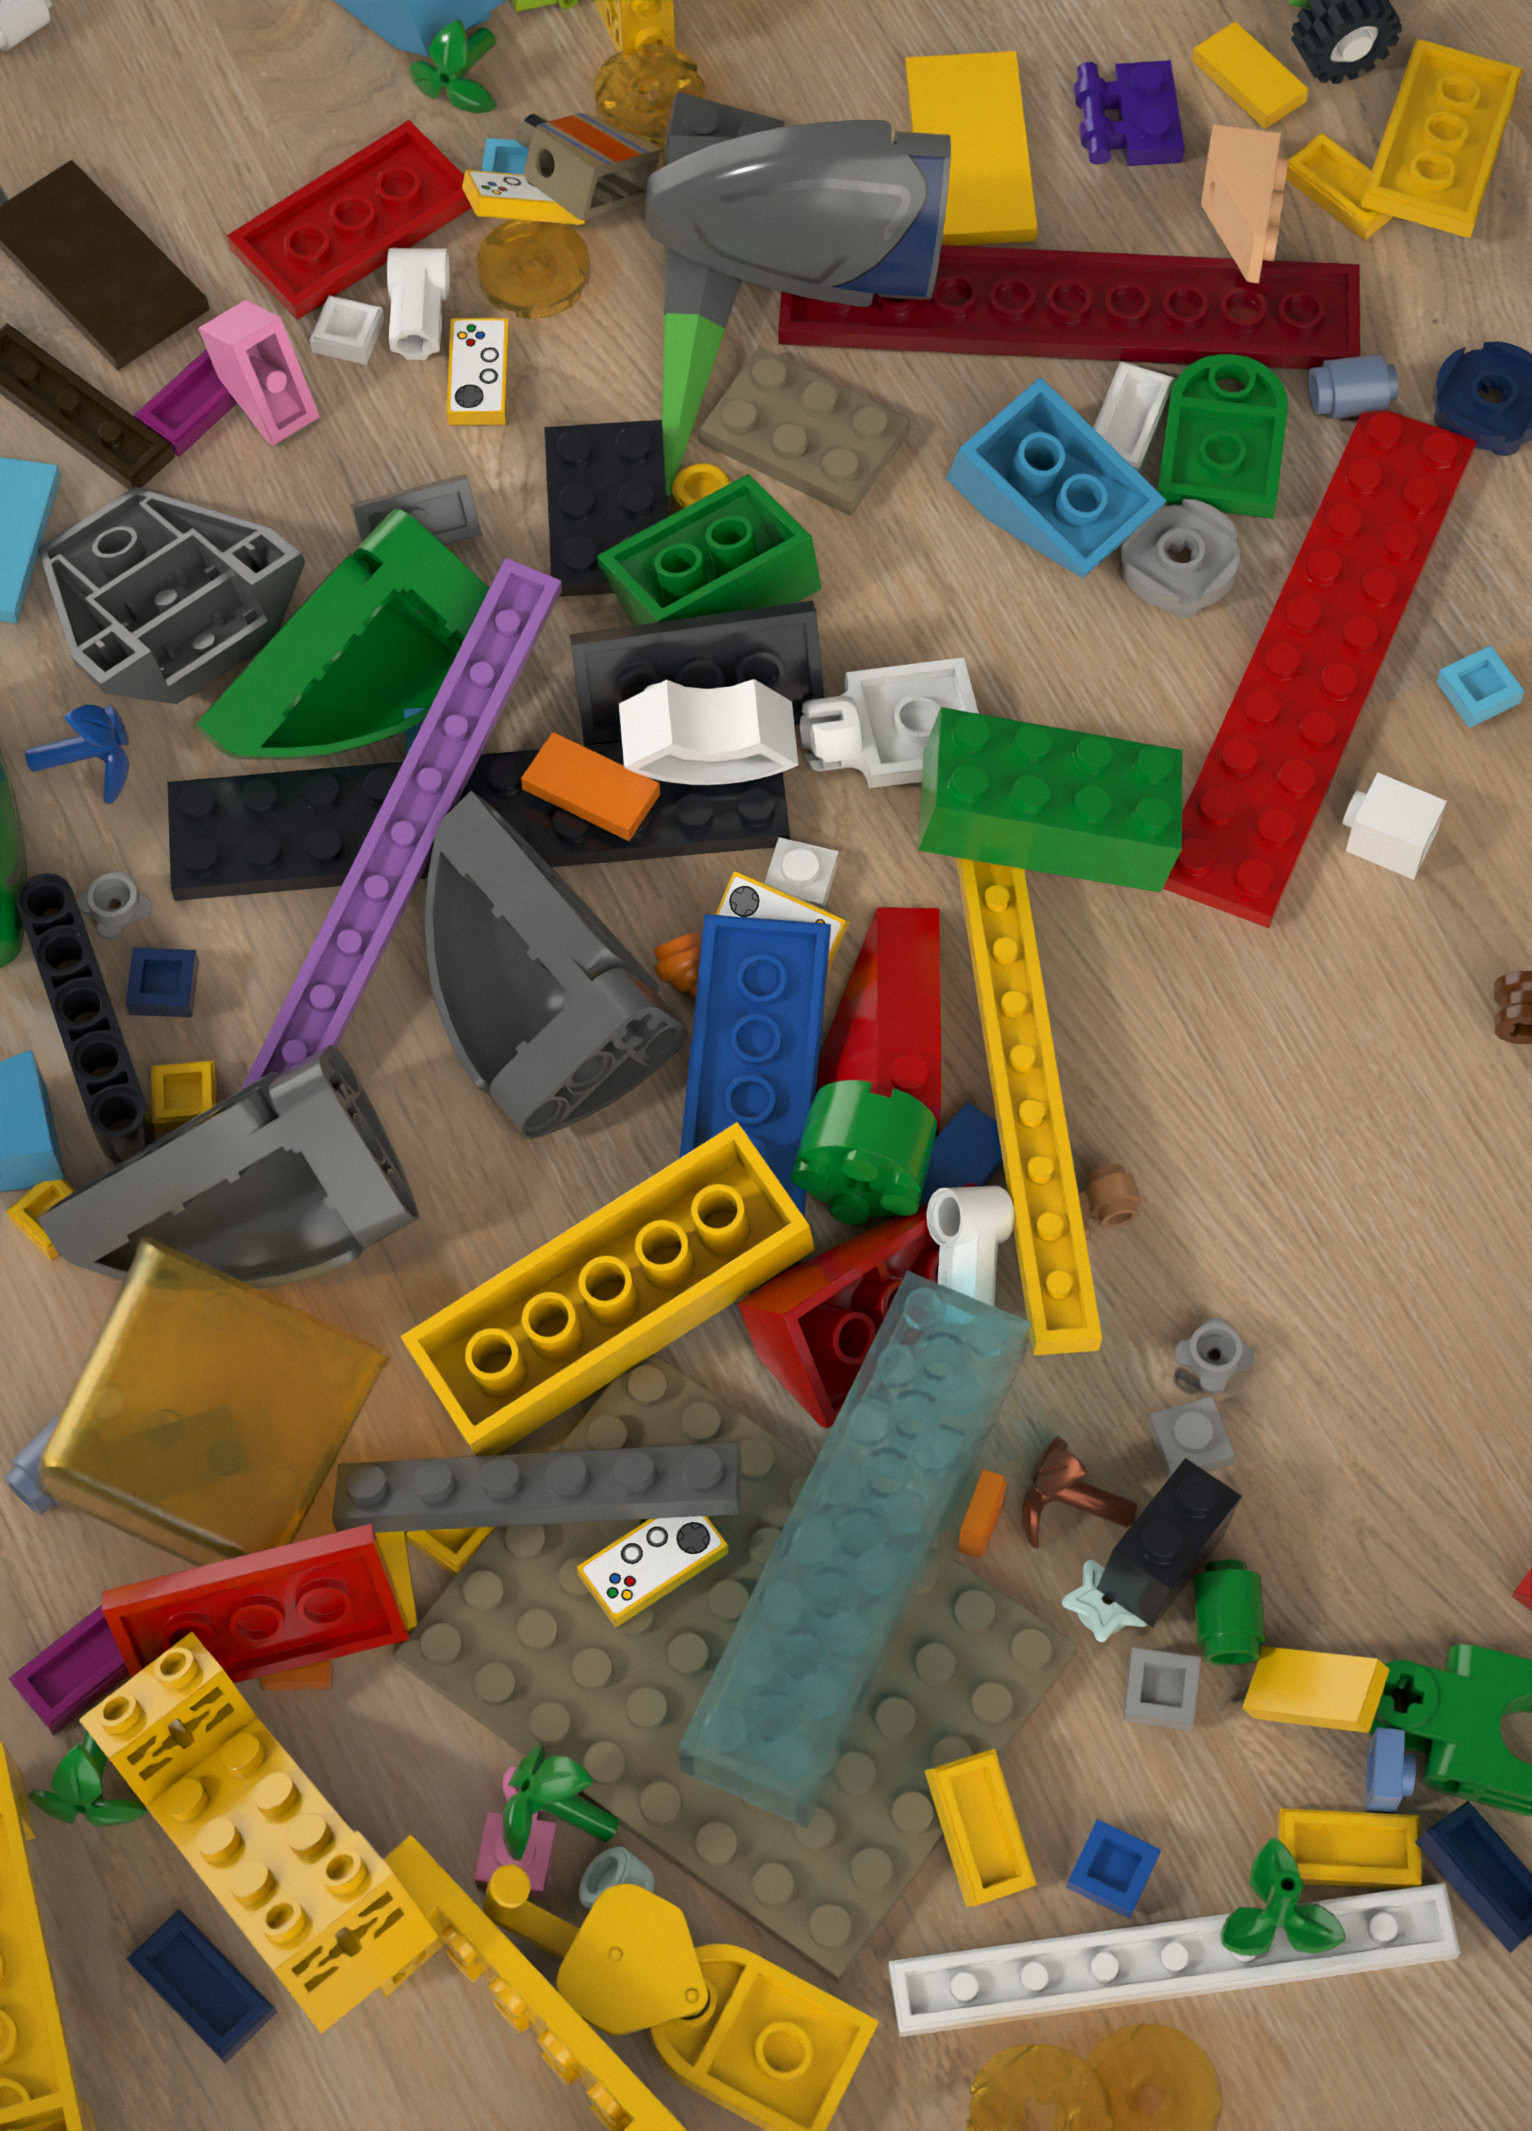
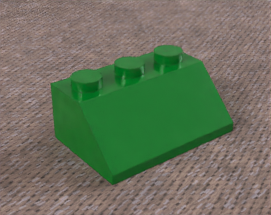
(714, 559)

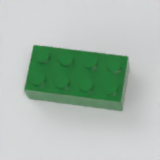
(1051, 800)

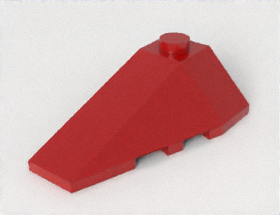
(891, 1011)
(825, 1313)

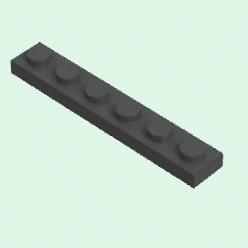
(539, 1488)

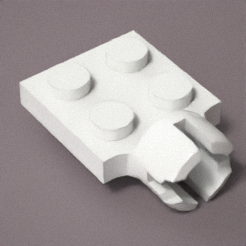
(884, 719)

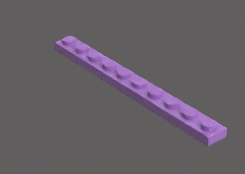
(408, 820)

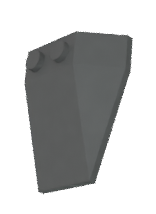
(167, 593)

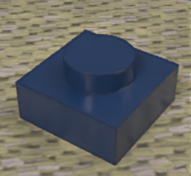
(162, 982)

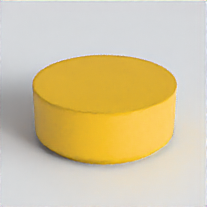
(696, 483)

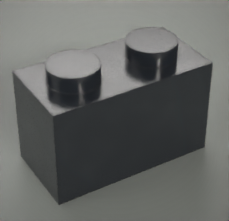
(1168, 1542)

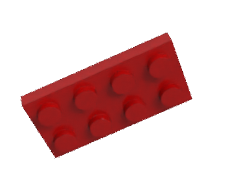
(350, 218)
(265, 1607)

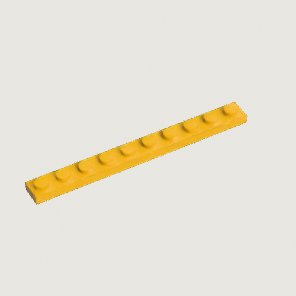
(1029, 1110)

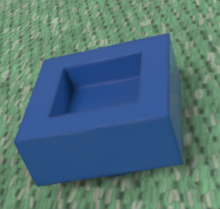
(1113, 1868)

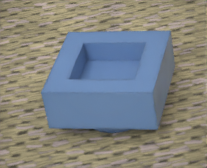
(1388, 1772)

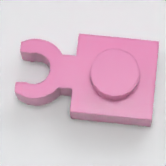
(536, 1857)

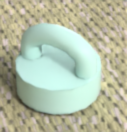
(613, 1868)

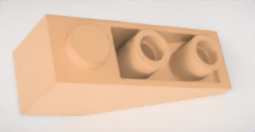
(1245, 194)

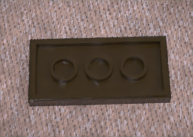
(97, 265)

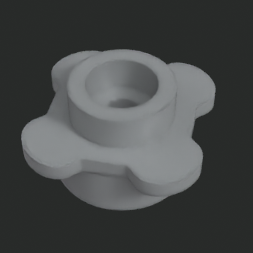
(110, 889)
(1219, 1337)

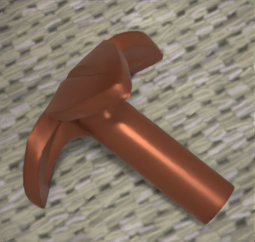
(1057, 1478)

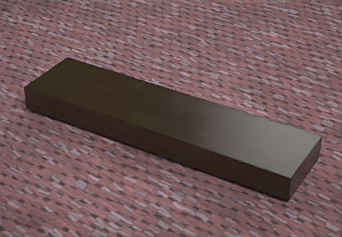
(79, 412)

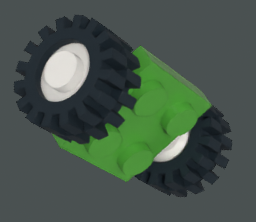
(1344, 35)

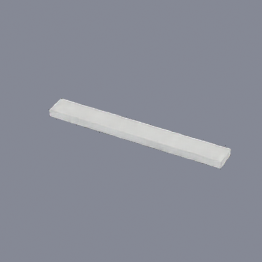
(1159, 1963)

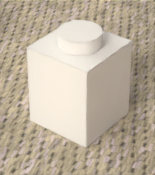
(1393, 824)

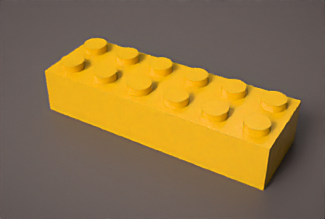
(609, 1292)

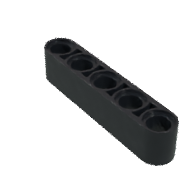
(82, 991)

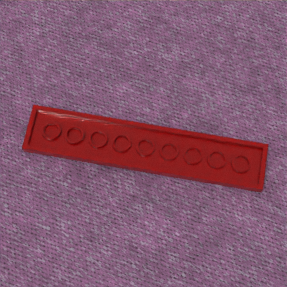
(1316, 664)

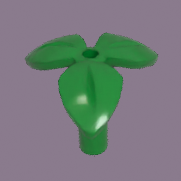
(453, 59)
(553, 1789)
(80, 1790)
(1279, 1885)

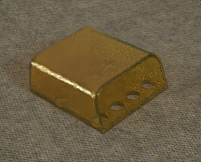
(206, 1412)

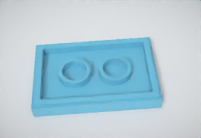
(25, 508)

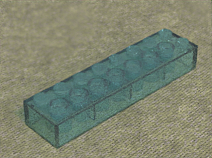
(854, 1550)

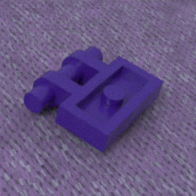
(1147, 113)

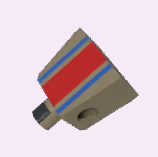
(586, 163)

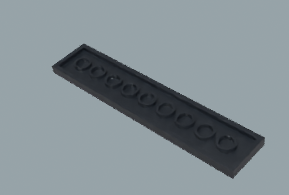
(311, 823)

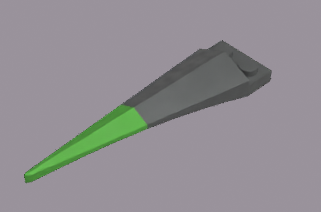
(695, 295)

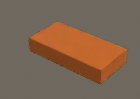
(590, 786)

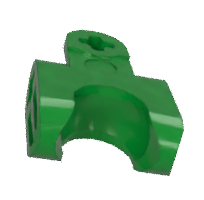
(1457, 1723)

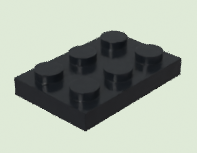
(600, 492)

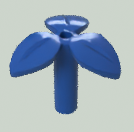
(100, 737)

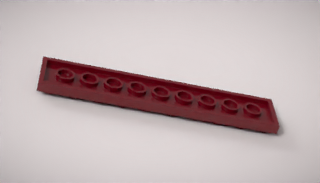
(1101, 309)

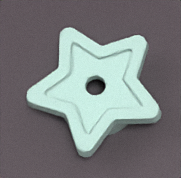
(1092, 1611)

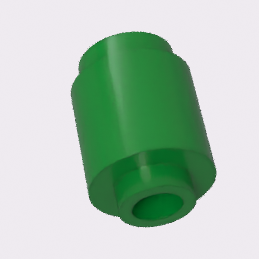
(1229, 1613)

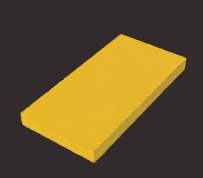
(981, 109)
(1442, 138)

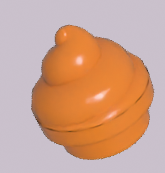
(673, 962)

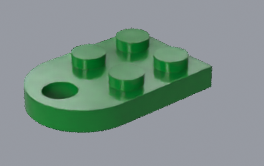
(1222, 442)

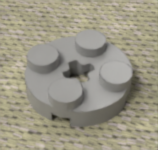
(1175, 585)

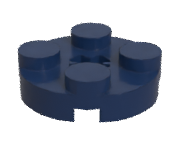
(1463, 411)

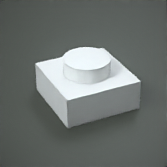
(803, 870)

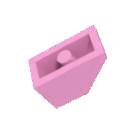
(260, 369)

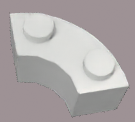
(708, 733)

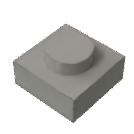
(1191, 1433)
(1162, 1689)

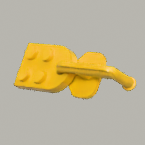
(766, 2039)

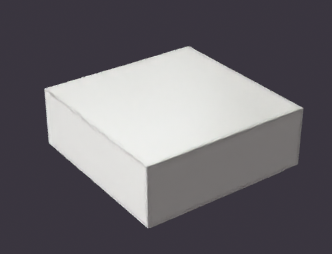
(347, 330)

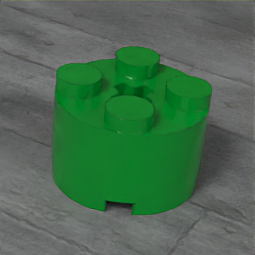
(865, 1151)

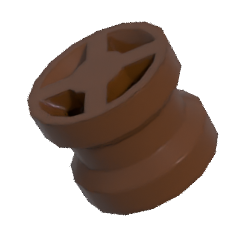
(1514, 996)

